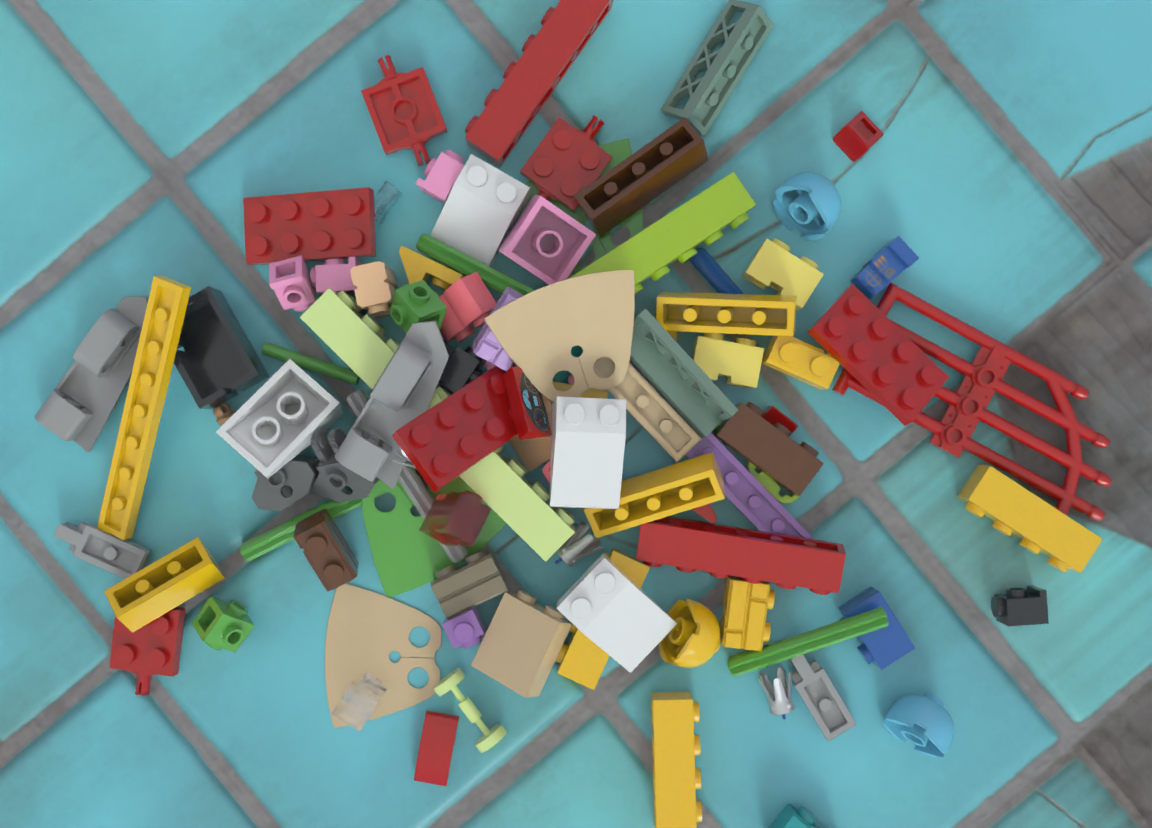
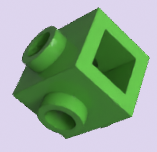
(416, 304)
(223, 624)

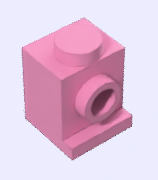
(441, 175)
(334, 275)
(294, 289)

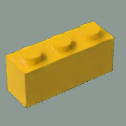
(164, 585)

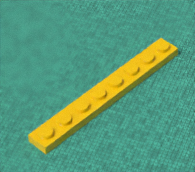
(143, 406)

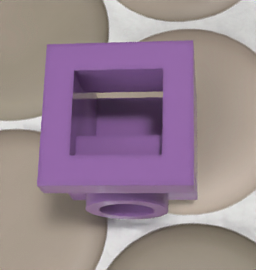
(465, 628)

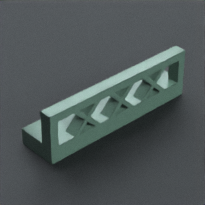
(723, 66)
(677, 376)

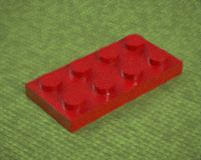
(310, 225)
(878, 355)
(459, 430)

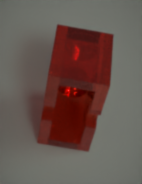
(456, 518)

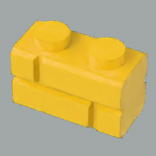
(800, 361)
(745, 614)

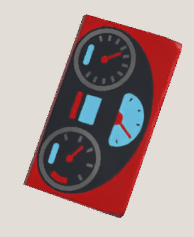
(526, 405)

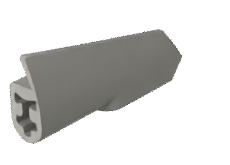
(98, 376)
(394, 401)

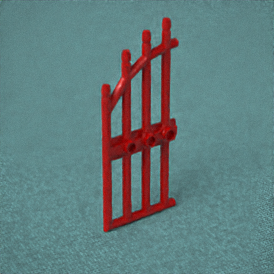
(974, 393)

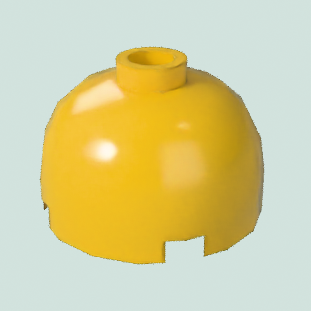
(694, 636)

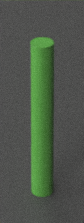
(311, 363)

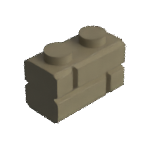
(469, 584)

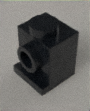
(461, 369)
(1021, 606)

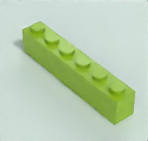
(679, 233)

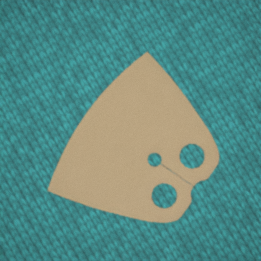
(579, 311)
(362, 635)

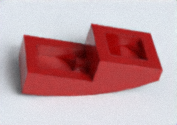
(436, 748)

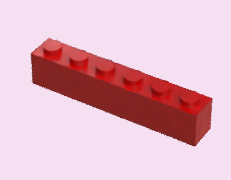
(534, 77)
(742, 553)

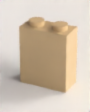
(522, 643)

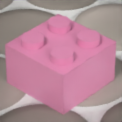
(546, 241)

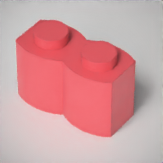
(467, 306)

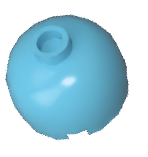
(808, 204)
(921, 722)

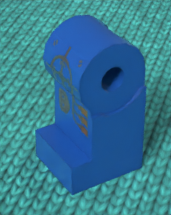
(884, 267)

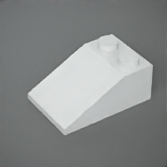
(481, 210)
(280, 419)
(587, 452)
(615, 613)

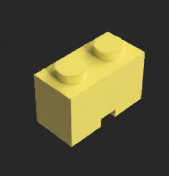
(783, 271)
(736, 361)

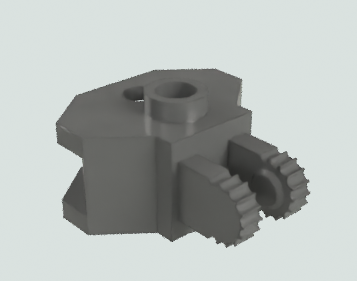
(333, 475)
(287, 484)

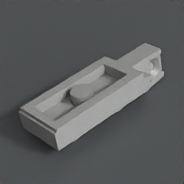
(103, 549)
(821, 698)

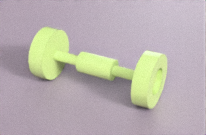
(490, 736)

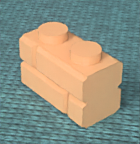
(374, 287)

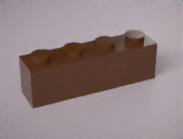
(642, 177)

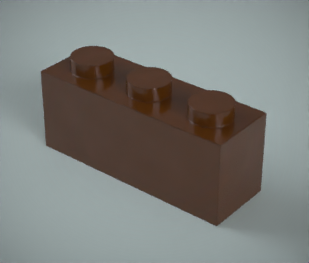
(770, 448)

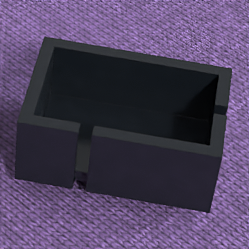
(216, 352)

